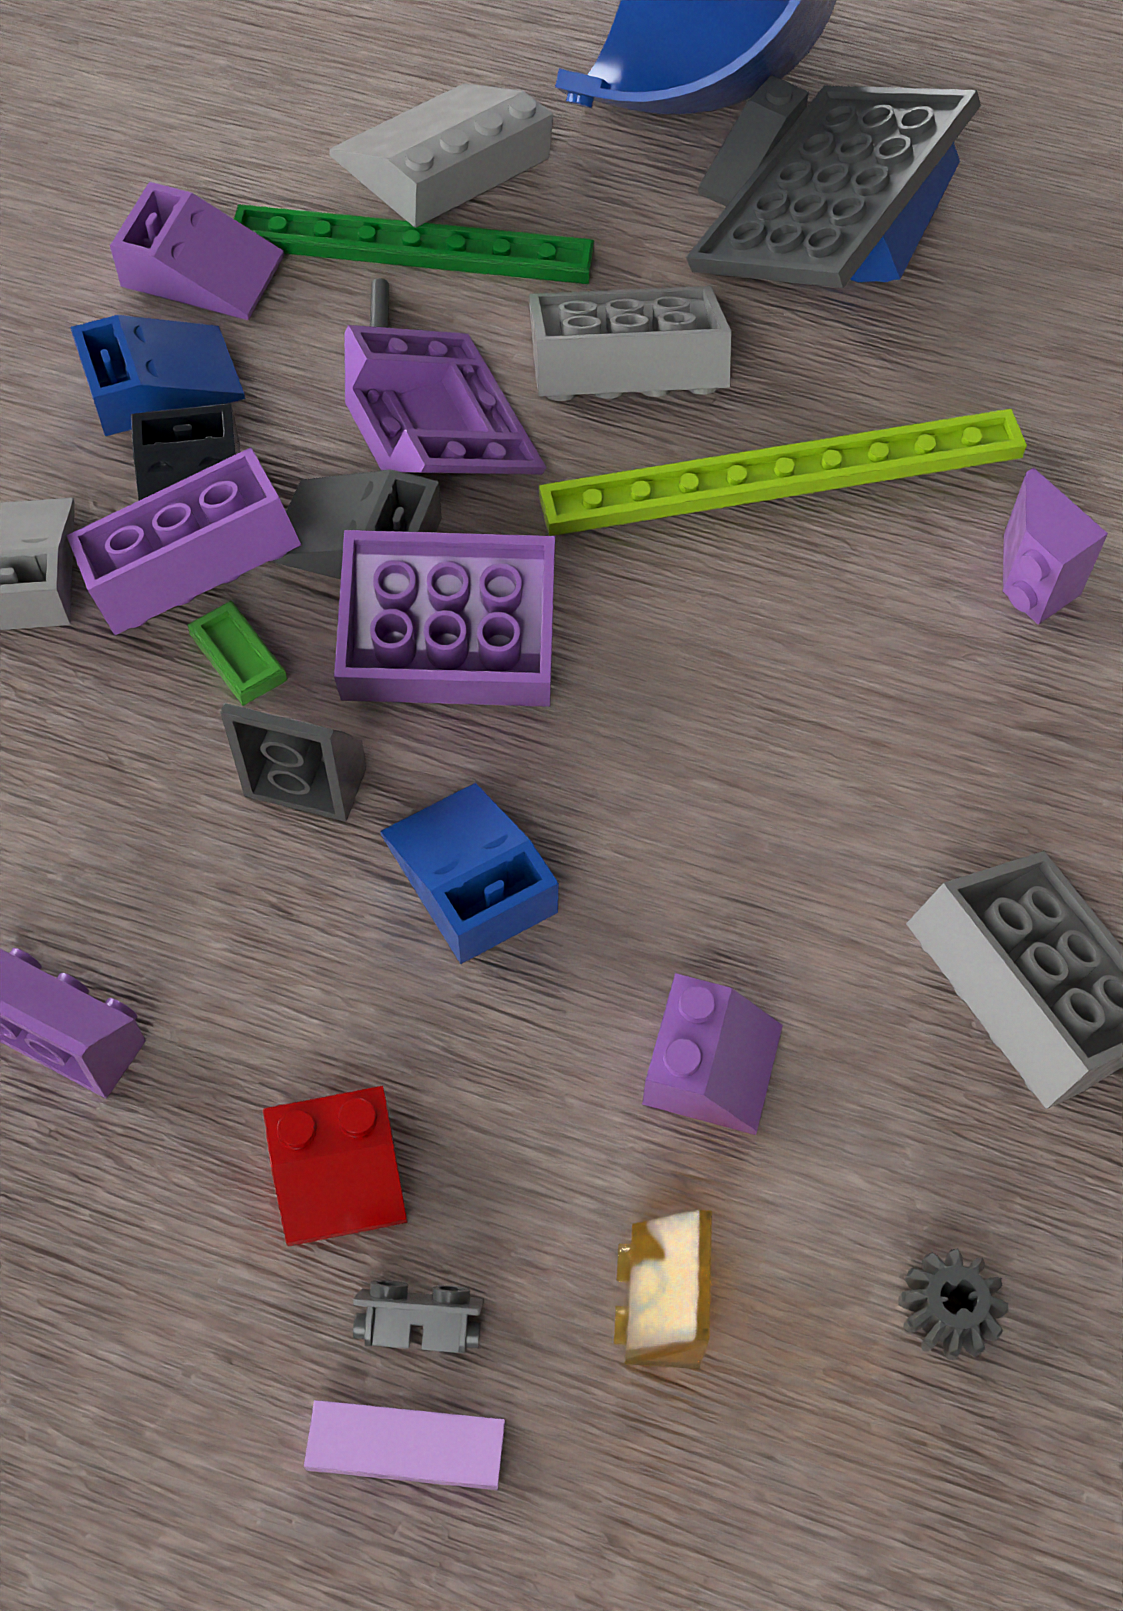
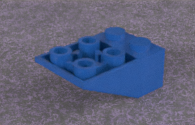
(153, 367)
(473, 871)

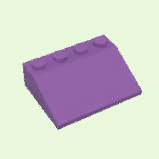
(445, 618)

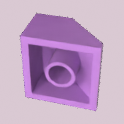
(1047, 549)
(712, 1056)

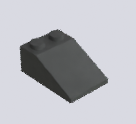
(294, 762)

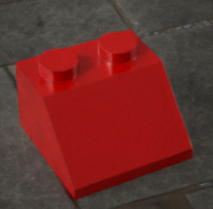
(334, 1165)

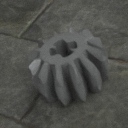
(975, 1315)

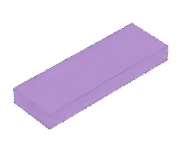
(405, 1445)

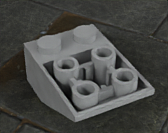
(36, 563)

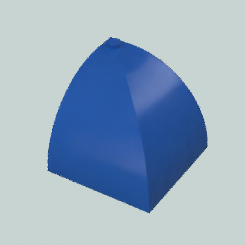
(696, 53)

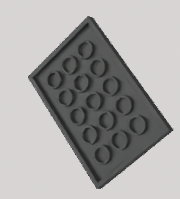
(834, 184)

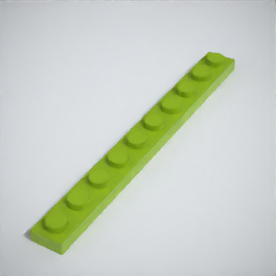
(780, 471)

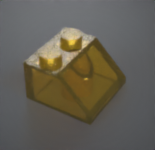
(666, 1291)

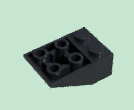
(180, 444)

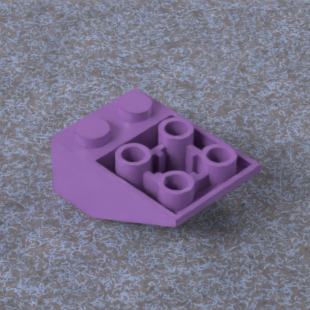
(192, 253)

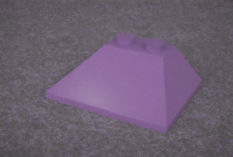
(432, 404)

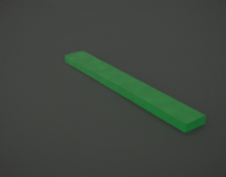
(424, 246)

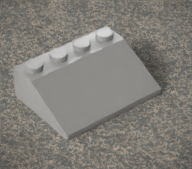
(449, 149)
(629, 342)
(1031, 971)

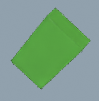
(237, 652)

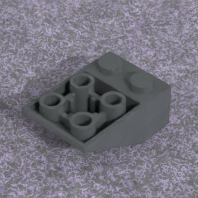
(356, 502)

